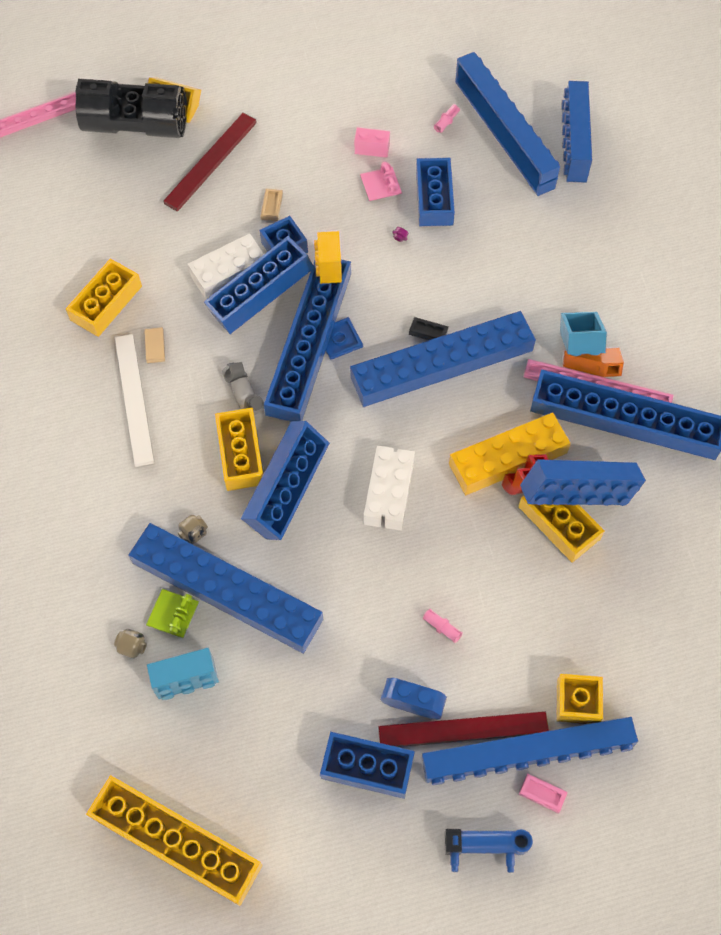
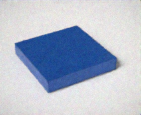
(343, 339)

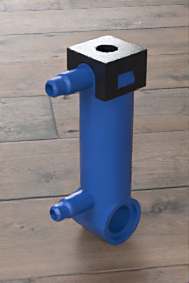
(485, 843)

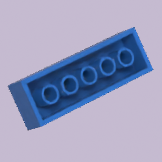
(576, 131)
(259, 284)
(285, 480)
(582, 482)

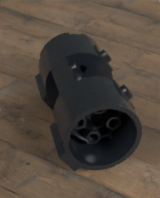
(117, 107)

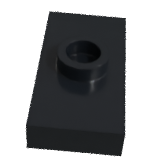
(427, 329)

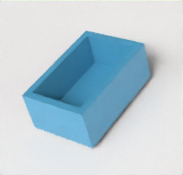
(583, 333)
(183, 674)

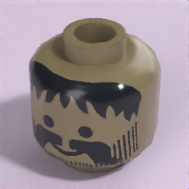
(192, 529)
(130, 643)

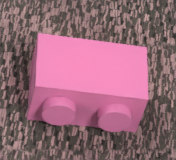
(372, 142)

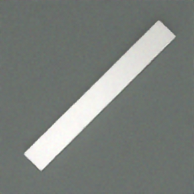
(134, 401)

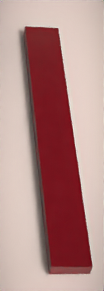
(209, 162)
(463, 729)

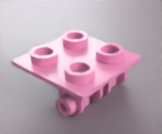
(381, 183)

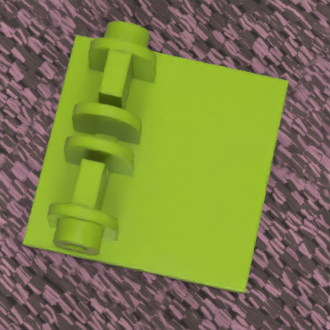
(172, 613)

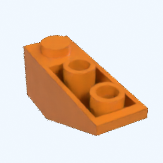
(603, 365)

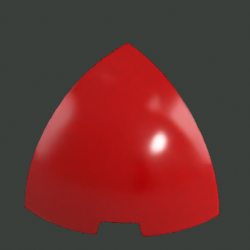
(512, 481)

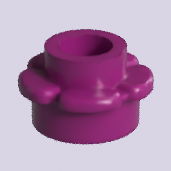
(400, 234)

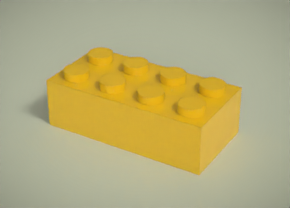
(104, 297)
(239, 448)
(565, 526)

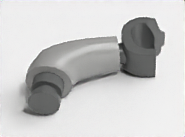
(241, 386)

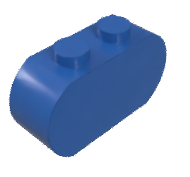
(413, 698)

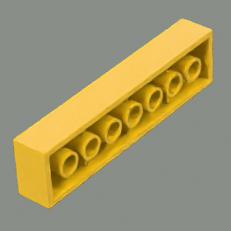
(175, 840)

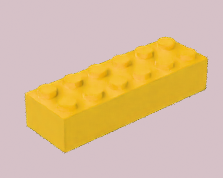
(506, 452)

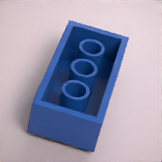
(435, 192)
(367, 765)

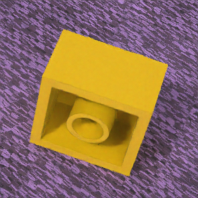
(328, 257)
(579, 699)

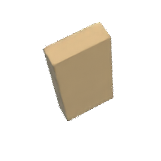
(271, 204)
(154, 345)

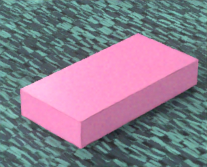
(543, 793)

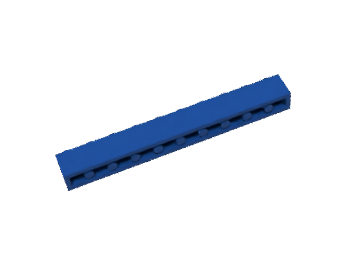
(529, 750)

